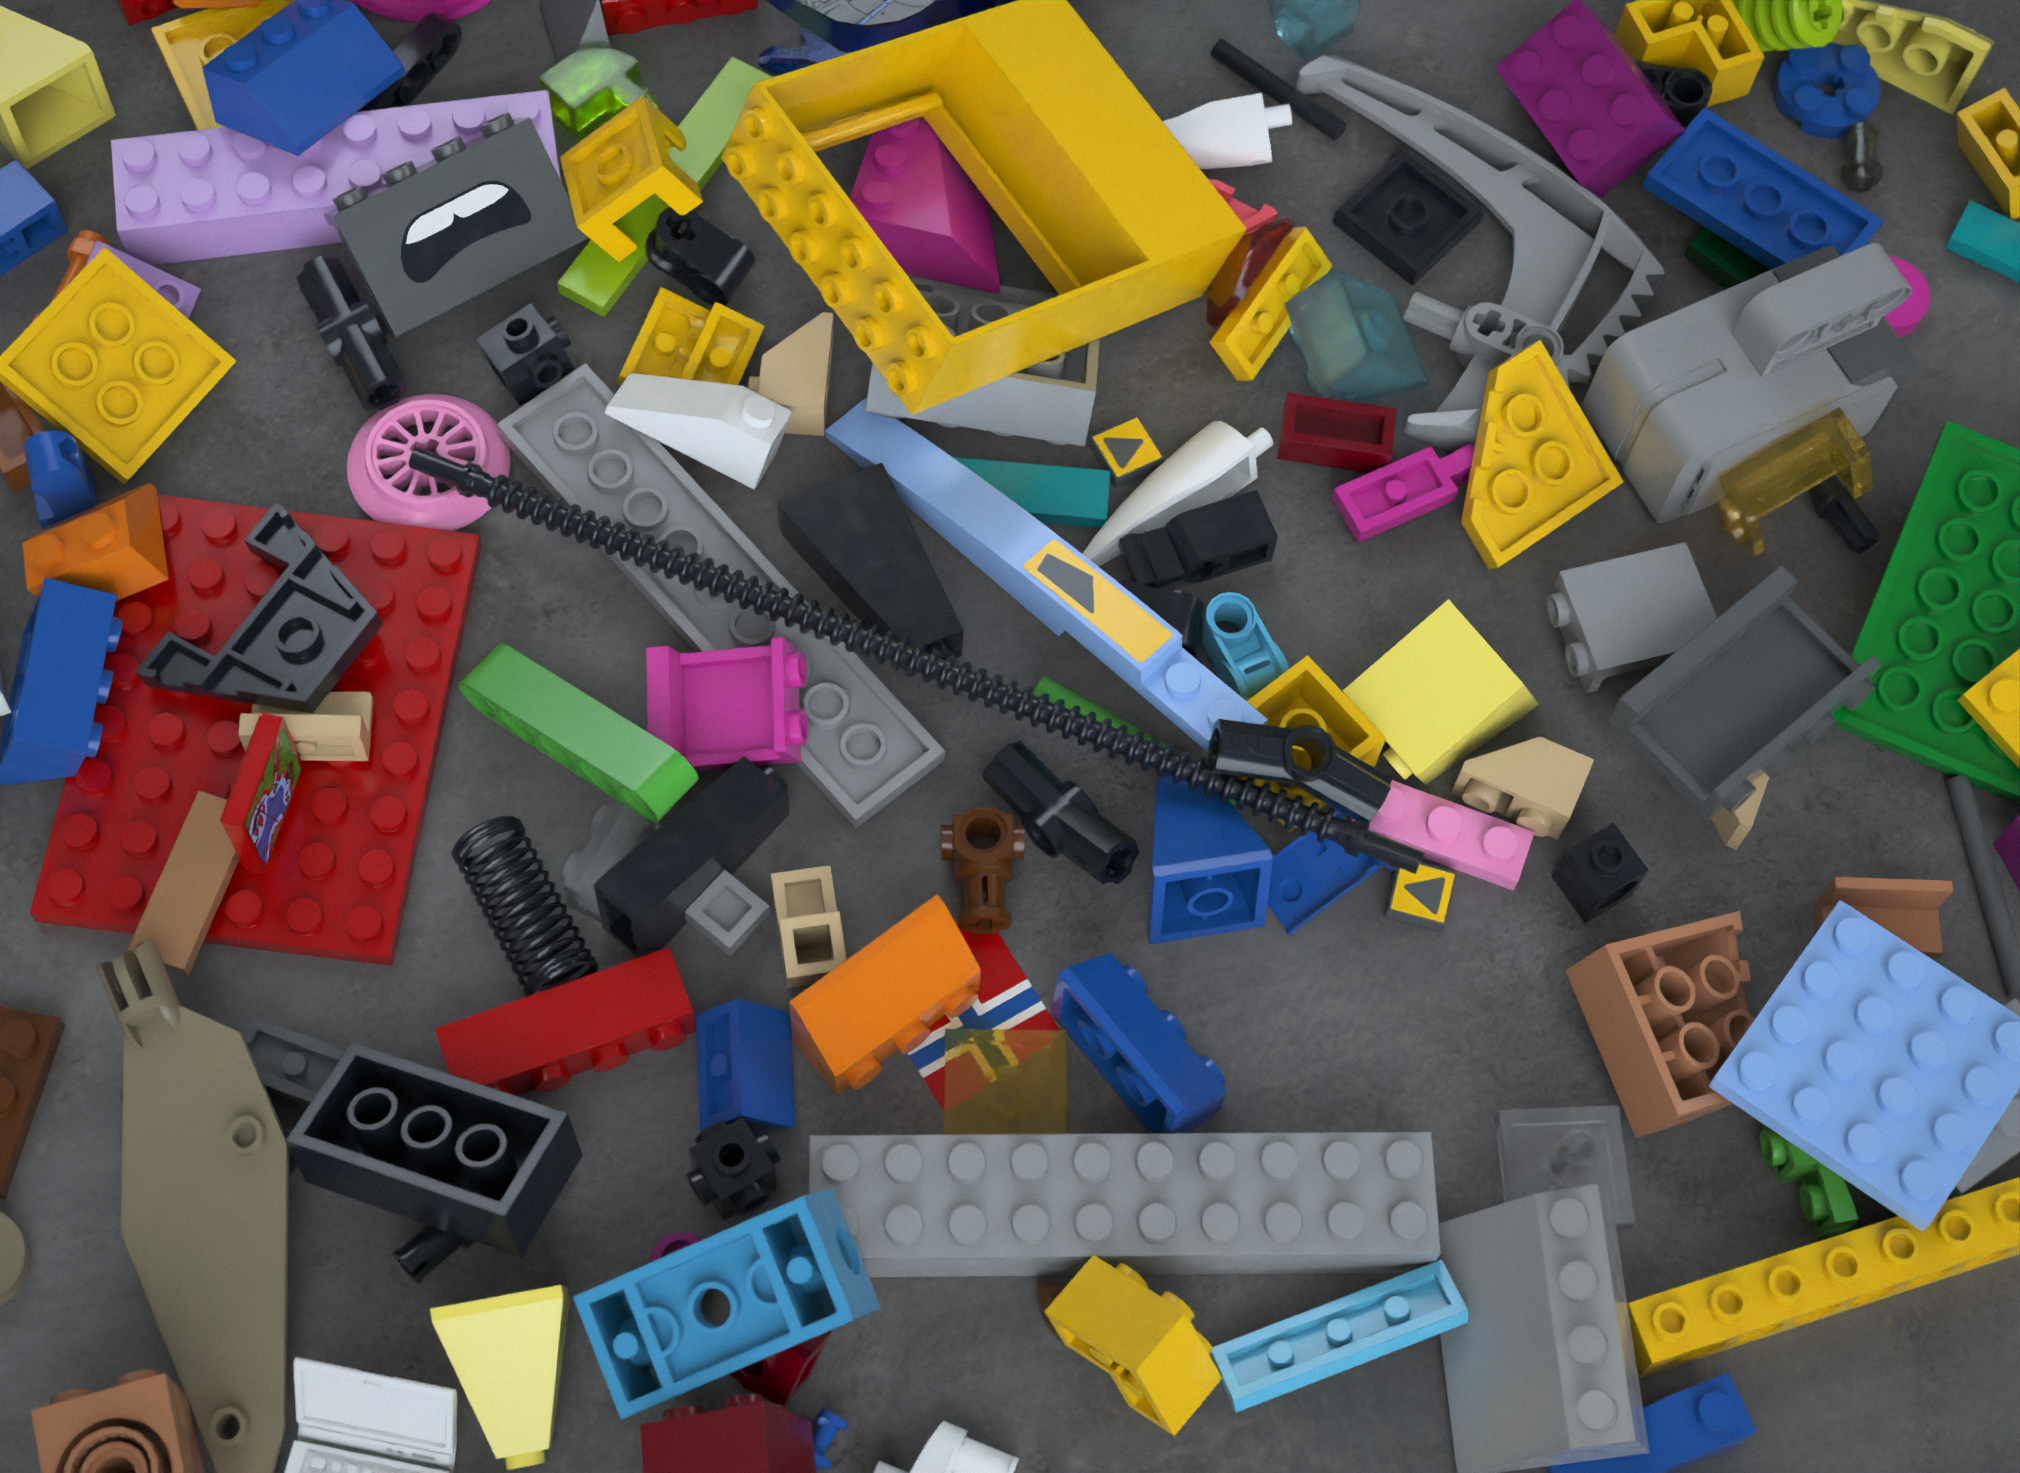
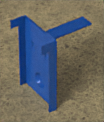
(1313, 877)

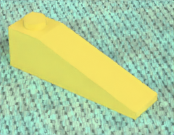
(1915, 50)

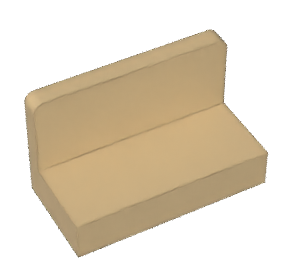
(333, 732)

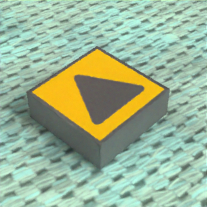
(1126, 451)
(1422, 897)

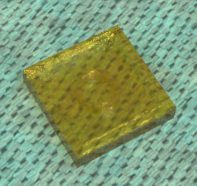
(1005, 1082)

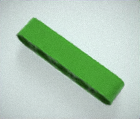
(578, 732)

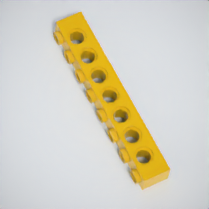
(1823, 1279)

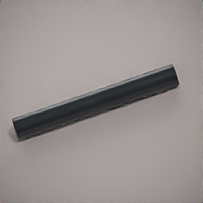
(1278, 89)

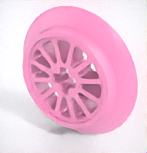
(445, 510)

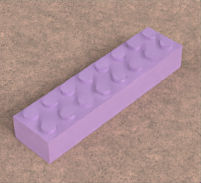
(240, 196)

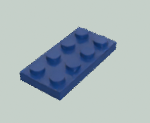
(1755, 195)

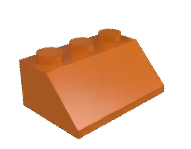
(885, 997)

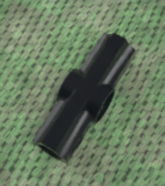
(351, 333)

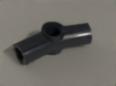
(1266, 754)
(1060, 815)

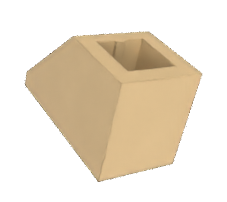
(1526, 783)

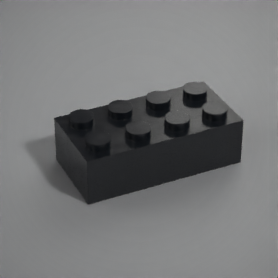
(436, 1148)

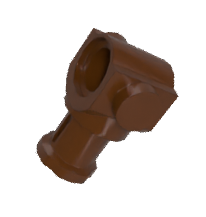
(983, 868)

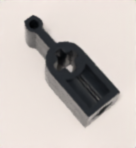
(1202, 543)

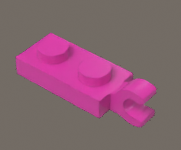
(1402, 490)

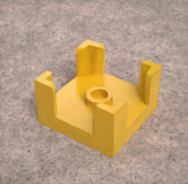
(621, 169)

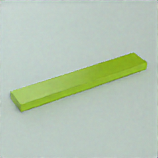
(596, 277)

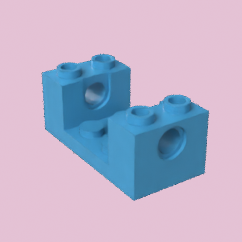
(785, 1283)

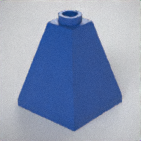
(1204, 868)

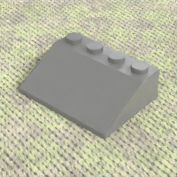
(1039, 402)
(1548, 1337)

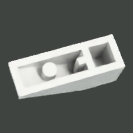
(705, 420)

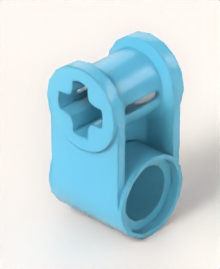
(1242, 659)

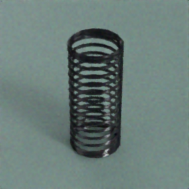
(496, 853)

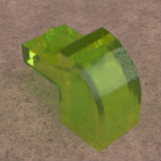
(592, 88)

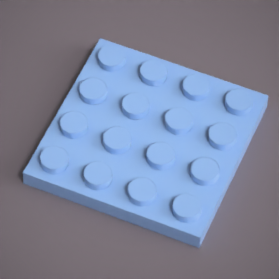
(1878, 1065)

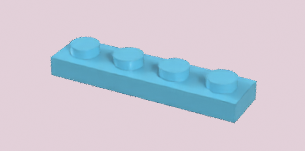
(1339, 1335)

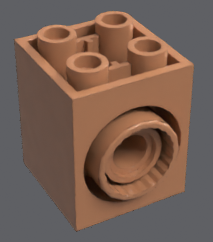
(121, 1429)

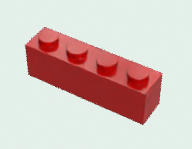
(572, 1027)

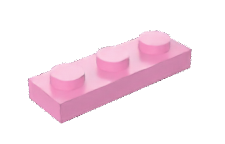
(1454, 835)

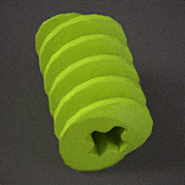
(1791, 23)

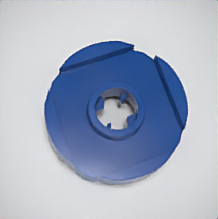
(1838, 66)

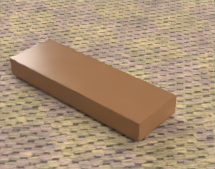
(189, 887)

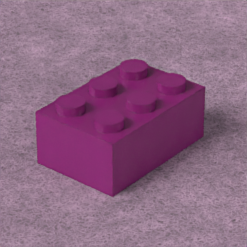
(1589, 98)

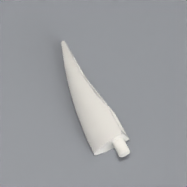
(1229, 131)
(1199, 473)

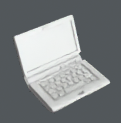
(370, 1422)

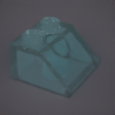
(1354, 340)

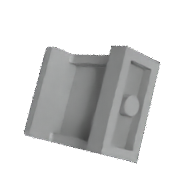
(1628, 612)

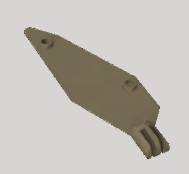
(205, 1208)

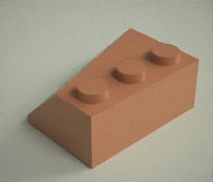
(1666, 1017)

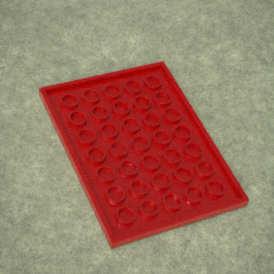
(351, 826)

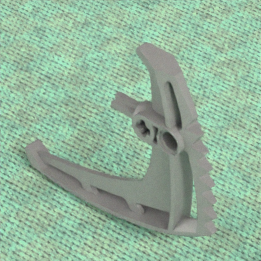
(1549, 251)

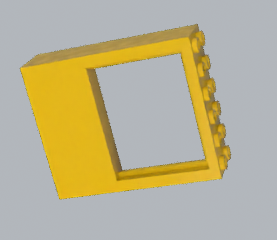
(1051, 145)

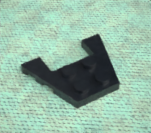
(289, 644)

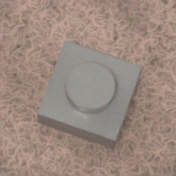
(727, 912)

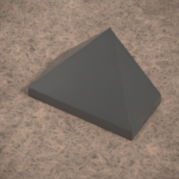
(574, 25)

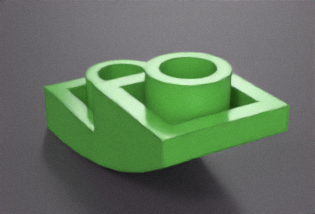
(1823, 1192)

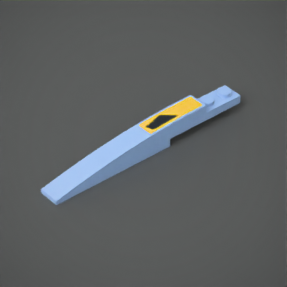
(1044, 573)

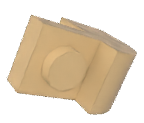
(807, 924)

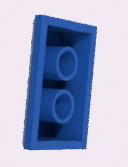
(300, 74)
(59, 683)
(1136, 1046)

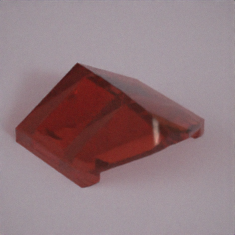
(1243, 267)

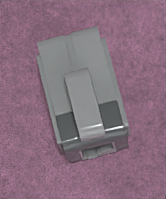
(1748, 371)

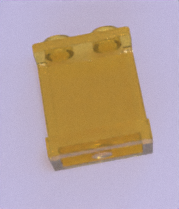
(1791, 469)

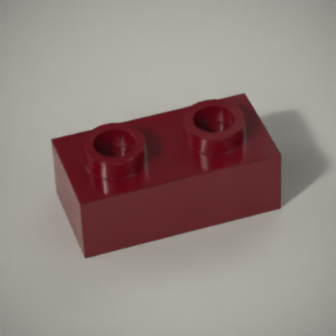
(1336, 433)

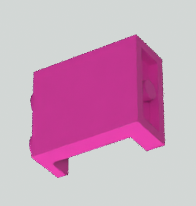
(729, 704)

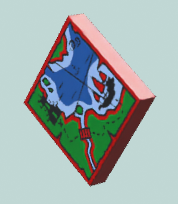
(262, 792)

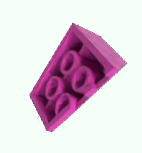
(926, 208)

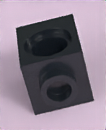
(1599, 872)

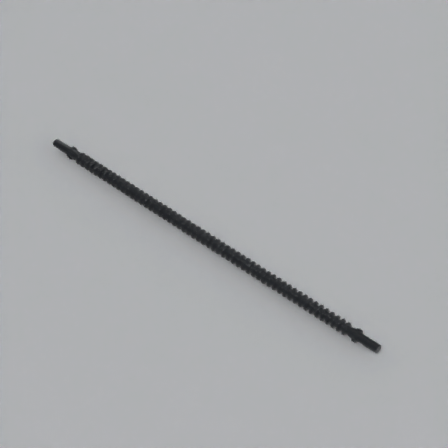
(472, 481)

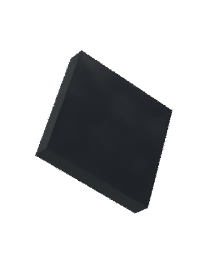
(1407, 217)

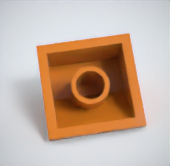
(103, 548)

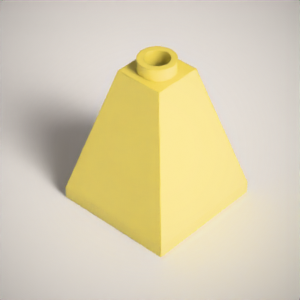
(509, 1366)

